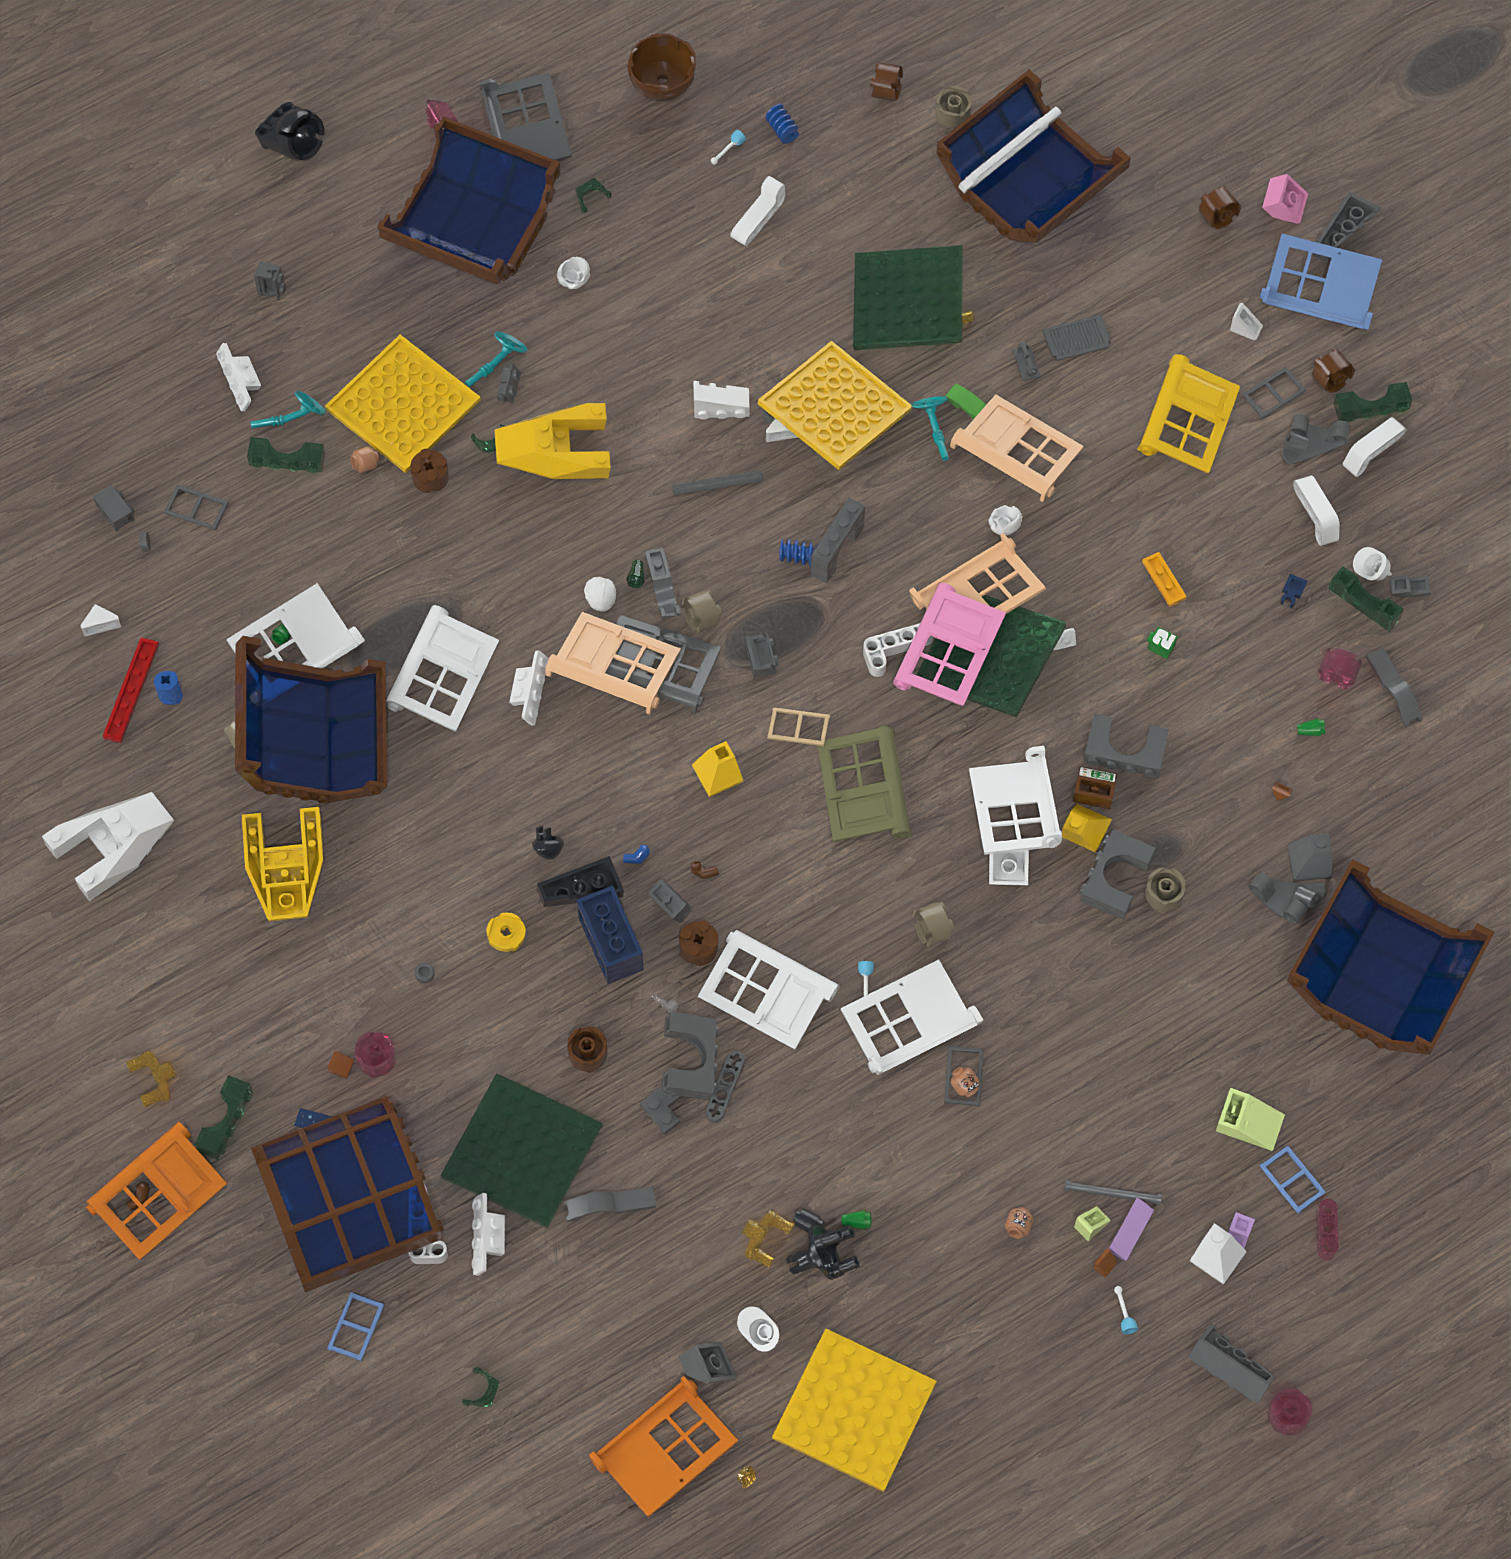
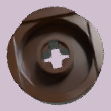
(887, 81)
(1219, 207)
(1332, 371)
(429, 471)
(689, 941)
(587, 1059)

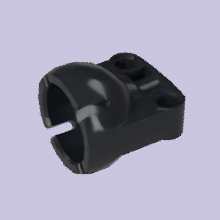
(291, 132)

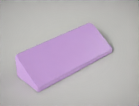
(1131, 1229)

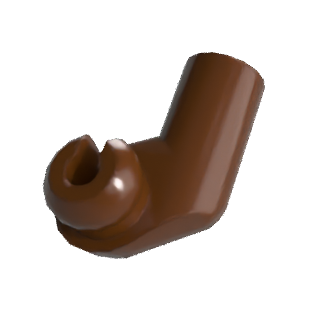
(703, 872)
(141, 1194)

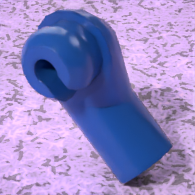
(638, 857)

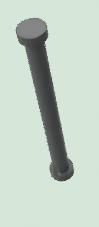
(1112, 1192)

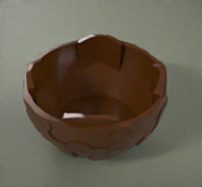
(660, 58)

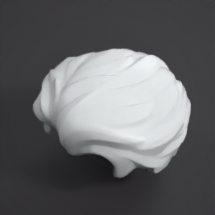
(573, 273)
(1005, 520)
(600, 593)

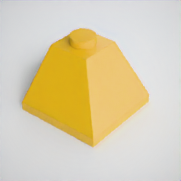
(1085, 827)

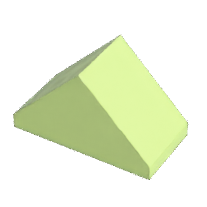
(1091, 1223)

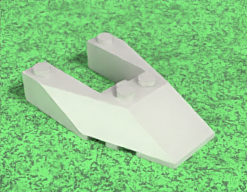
(121, 834)

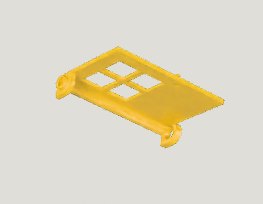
(1196, 393)

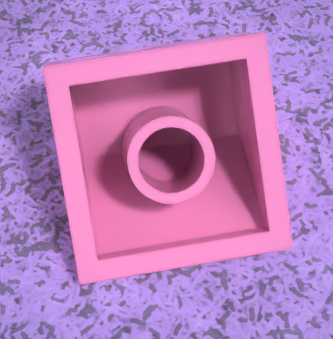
(1285, 199)

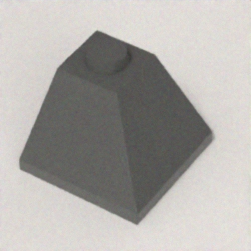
(1311, 858)
(707, 1363)

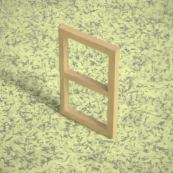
(796, 739)

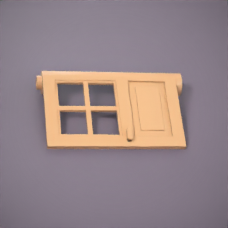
(998, 431)
(960, 576)
(591, 650)

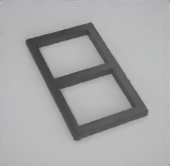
(1267, 383)
(200, 497)
(949, 1075)

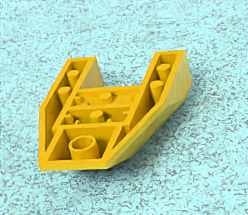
(543, 444)
(284, 874)

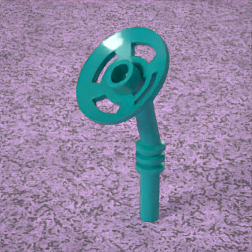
(508, 346)
(308, 405)
(930, 405)

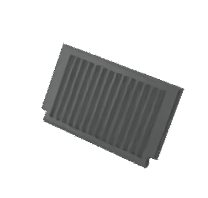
(1077, 337)

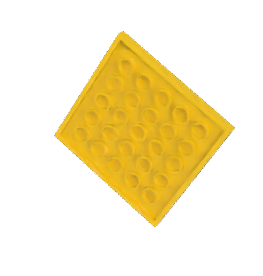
(402, 402)
(834, 405)
(854, 1410)

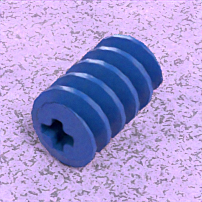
(782, 124)
(796, 552)
(168, 687)

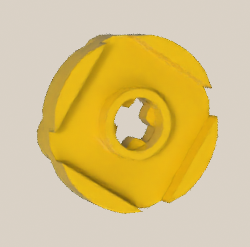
(509, 942)

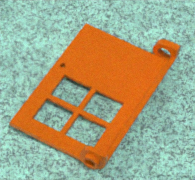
(177, 1173)
(644, 1466)

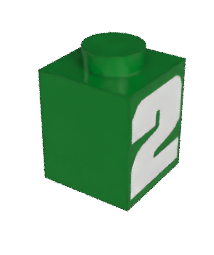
(1162, 642)

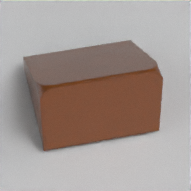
(340, 1065)
(1105, 1263)

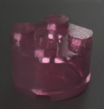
(1339, 667)
(377, 1064)
(1298, 1405)

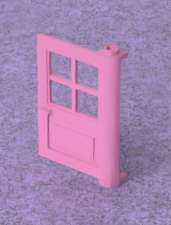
(961, 624)

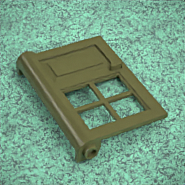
(871, 806)

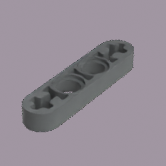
(727, 1087)

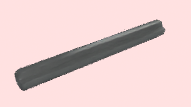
(718, 482)

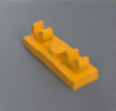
(1164, 579)

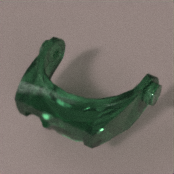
(592, 184)
(483, 445)
(488, 1398)

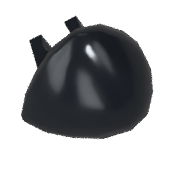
(547, 845)

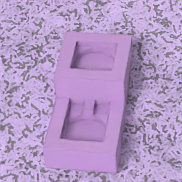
(1241, 1228)

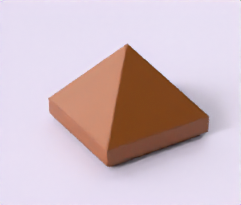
(1281, 791)

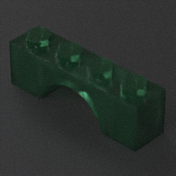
(1351, 406)
(307, 458)
(1349, 588)
(213, 1139)

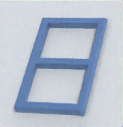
(1303, 1171)
(343, 1322)

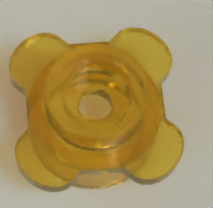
(746, 1476)

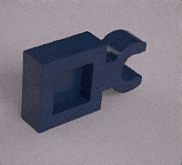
(1293, 588)

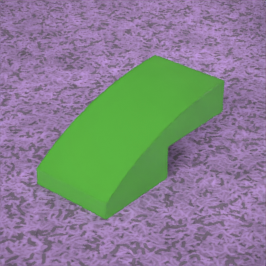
(964, 399)

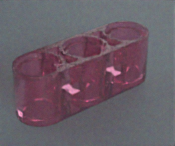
(1323, 1237)

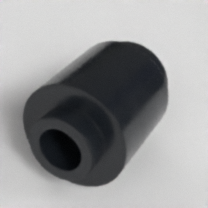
(806, 1219)

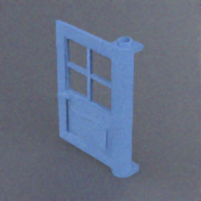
(1346, 286)

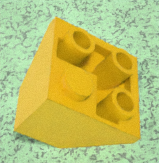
(718, 769)

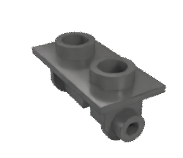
(1026, 362)
(511, 377)

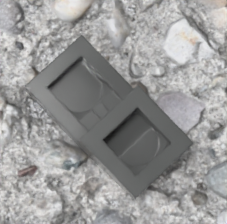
(1410, 587)

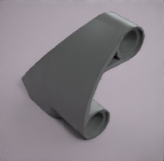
(1310, 441)
(1287, 898)

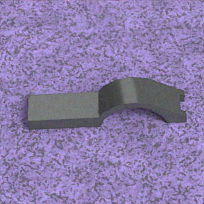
(662, 583)
(1395, 685)
(610, 1202)

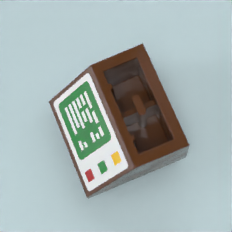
(1095, 787)

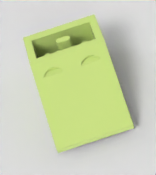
(1250, 1120)

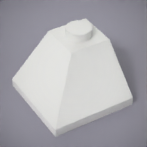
(1009, 868)
(1218, 1254)

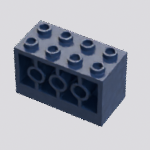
(610, 935)

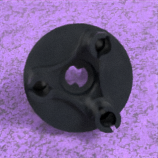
(823, 1253)

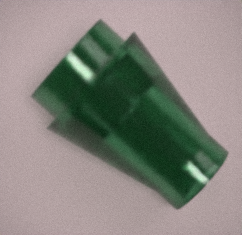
(636, 574)

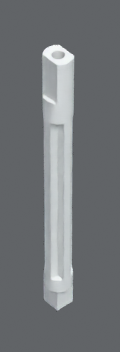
(1009, 150)

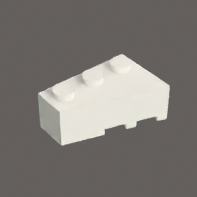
(720, 402)

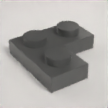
(658, 1109)

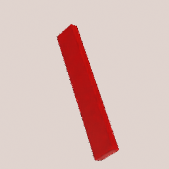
(130, 690)

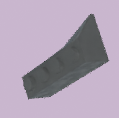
(1346, 221)
(1231, 1364)

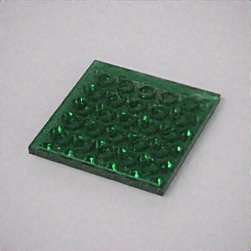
(908, 297)
(1011, 664)
(521, 1150)

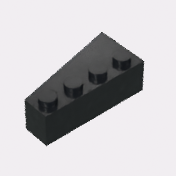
(579, 883)

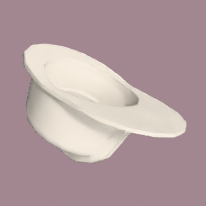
(1371, 564)
(758, 1328)

